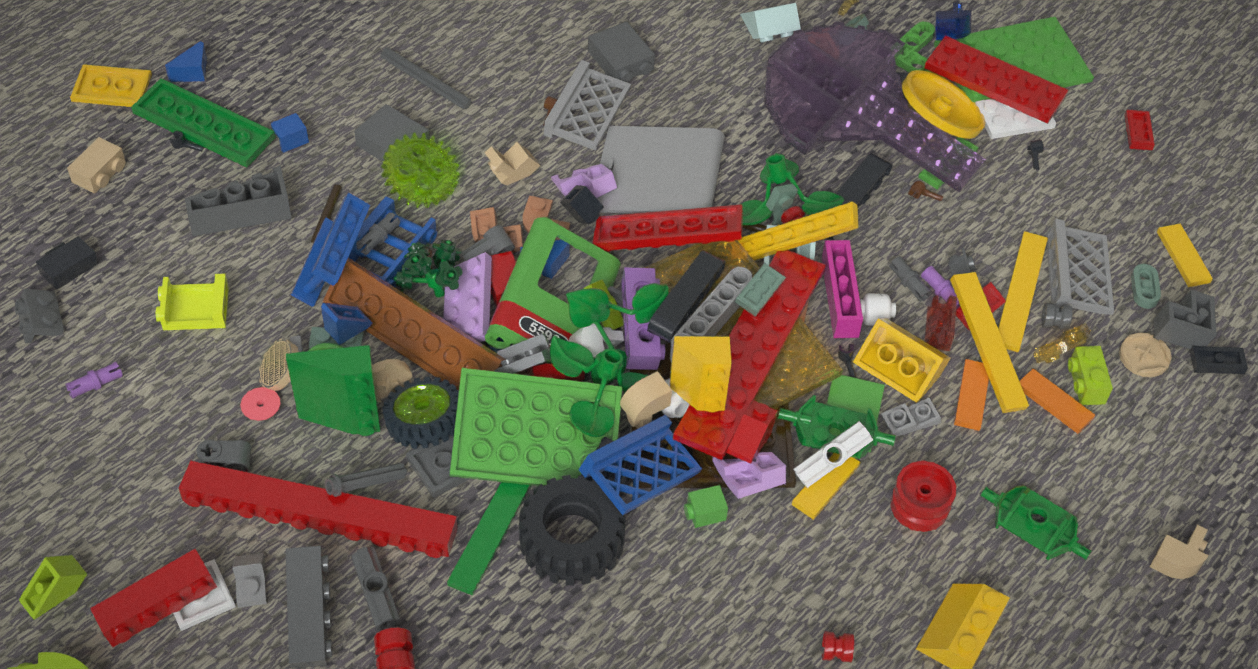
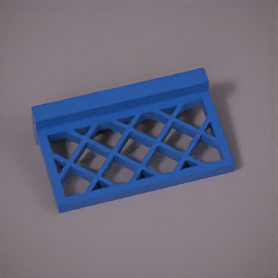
(629, 449)

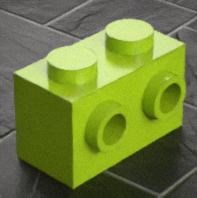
(1090, 375)

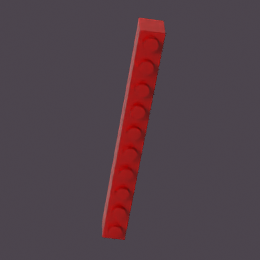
(314, 508)

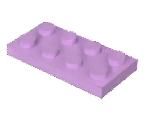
(470, 303)

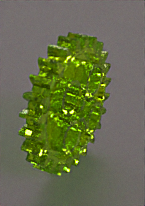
(408, 184)

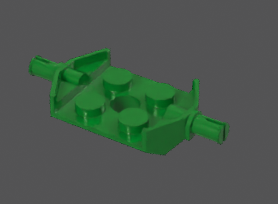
(816, 419)
(1052, 536)

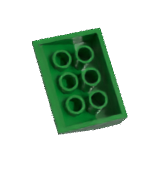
(336, 388)

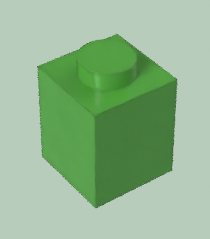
(706, 506)

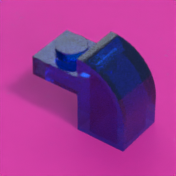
(953, 23)

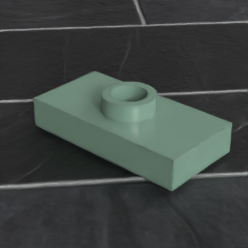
(760, 289)

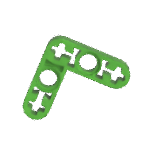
(910, 53)

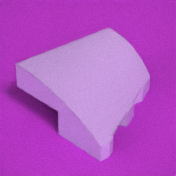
(595, 178)
(747, 478)

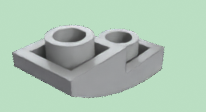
(906, 419)

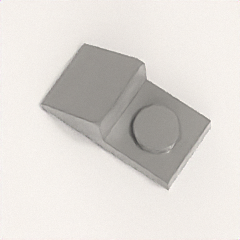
(250, 580)

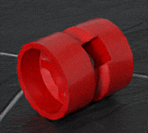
(394, 649)

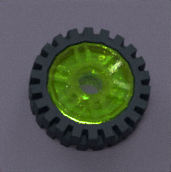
(421, 412)

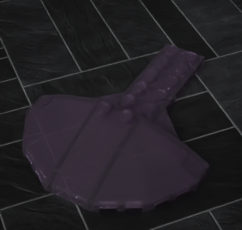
(846, 88)

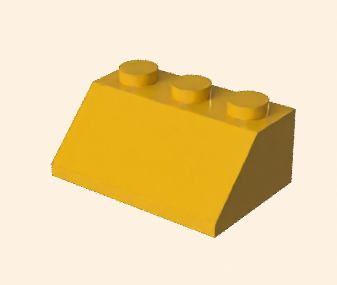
(901, 359)
(701, 371)
(963, 625)

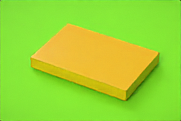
(110, 85)

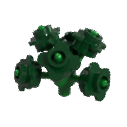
(420, 265)

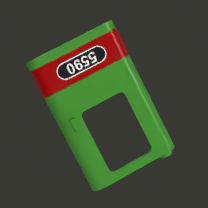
(525, 307)

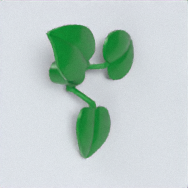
(778, 171)
(593, 307)
(574, 358)

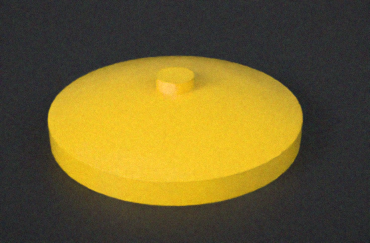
(943, 104)

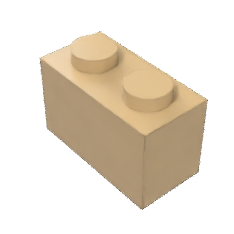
(97, 165)

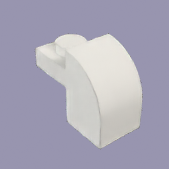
(593, 340)

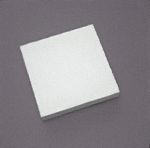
(206, 607)

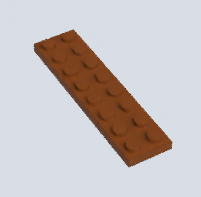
(410, 326)

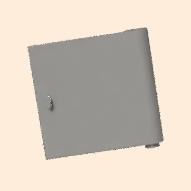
(661, 168)

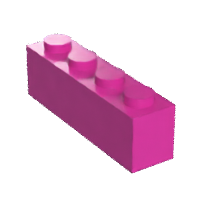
(842, 289)

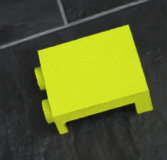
(193, 305)

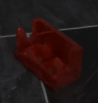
(941, 323)

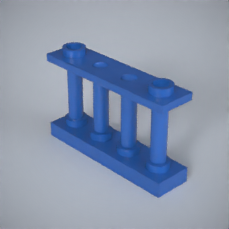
(423, 234)
(330, 250)

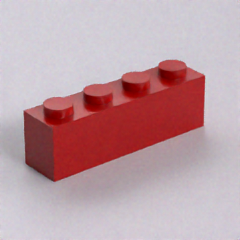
(153, 598)

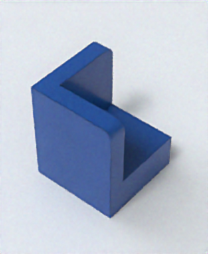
(290, 132)

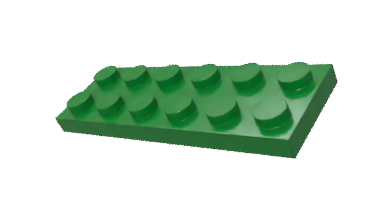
(203, 122)

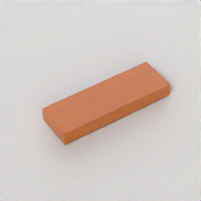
(972, 395)
(1056, 401)

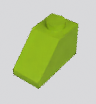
(51, 584)

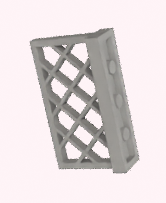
(561, 112)
(1061, 266)

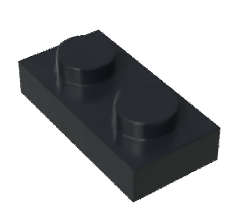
(1218, 360)

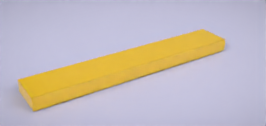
(801, 231)
(1021, 290)
(989, 342)

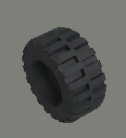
(567, 560)

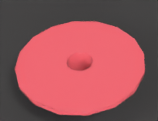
(260, 396)

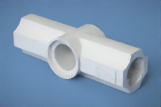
(847, 444)

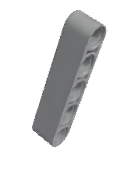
(717, 307)

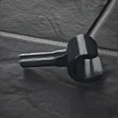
(180, 142)
(1036, 147)
(847, 356)

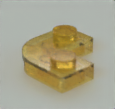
(1067, 341)

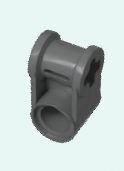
(225, 454)

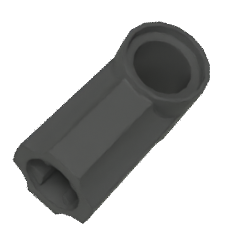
(493, 242)

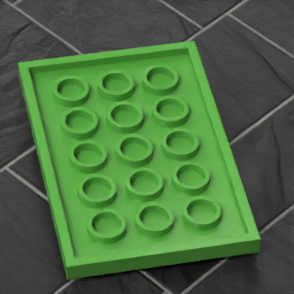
(1032, 46)
(522, 428)

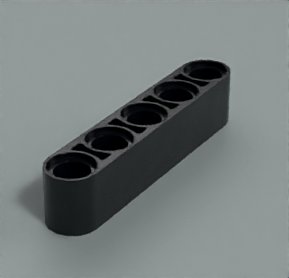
(864, 180)
(686, 295)

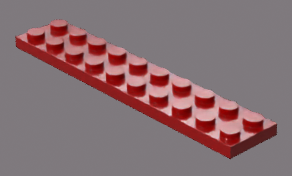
(754, 350)

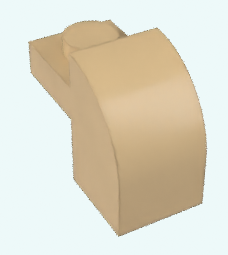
(513, 165)
(646, 399)
(1181, 559)

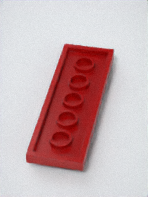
(996, 79)
(669, 228)

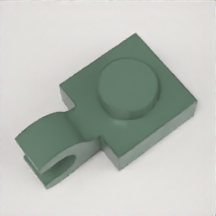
(781, 199)

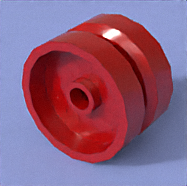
(923, 496)

